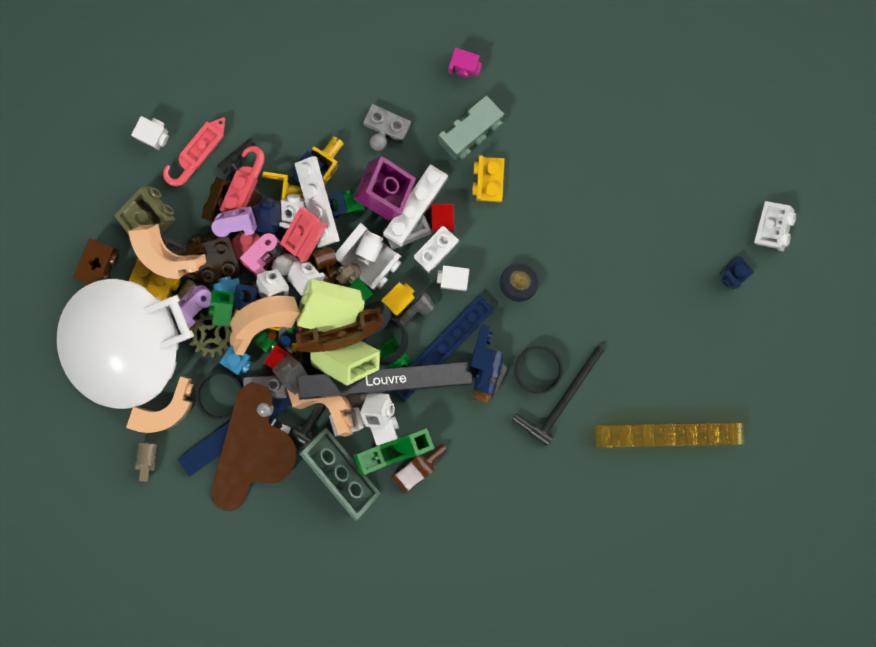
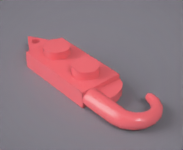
(197, 151)
(243, 182)

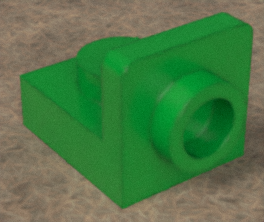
(263, 342)
(388, 348)

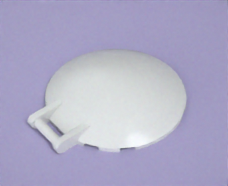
(119, 342)

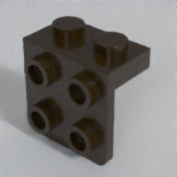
(217, 194)
(219, 256)

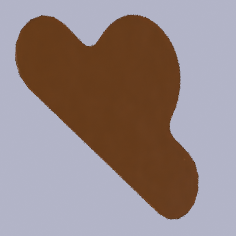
(251, 450)

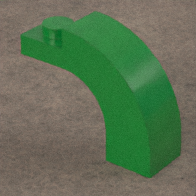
(393, 451)

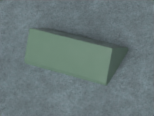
(339, 473)

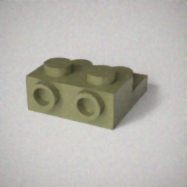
(145, 209)

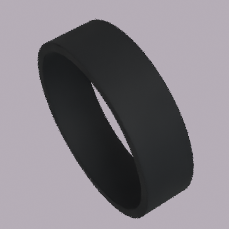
(402, 348)
(560, 369)
(198, 390)

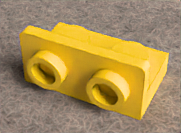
(489, 179)

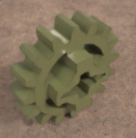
(205, 341)

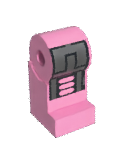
(261, 252)

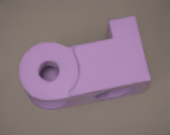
(234, 221)
(193, 302)

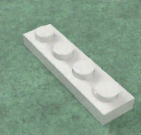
(316, 198)
(416, 205)

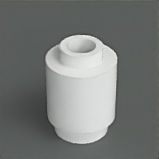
(369, 248)

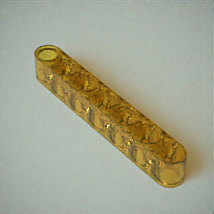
(669, 434)

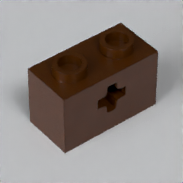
(96, 252)

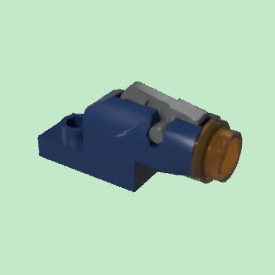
(489, 365)

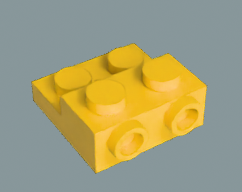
(155, 284)

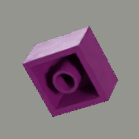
(384, 188)

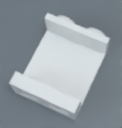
(375, 273)

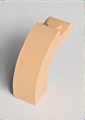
(155, 256)
(260, 315)
(337, 406)
(154, 421)

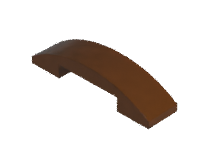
(340, 337)

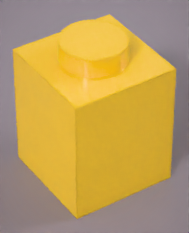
(399, 298)

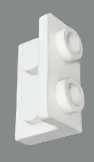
(775, 225)
(436, 249)

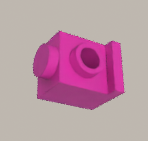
(465, 63)

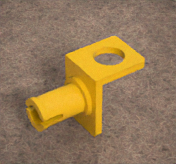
(327, 155)
(287, 189)

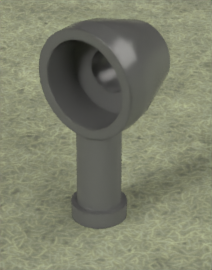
(422, 304)

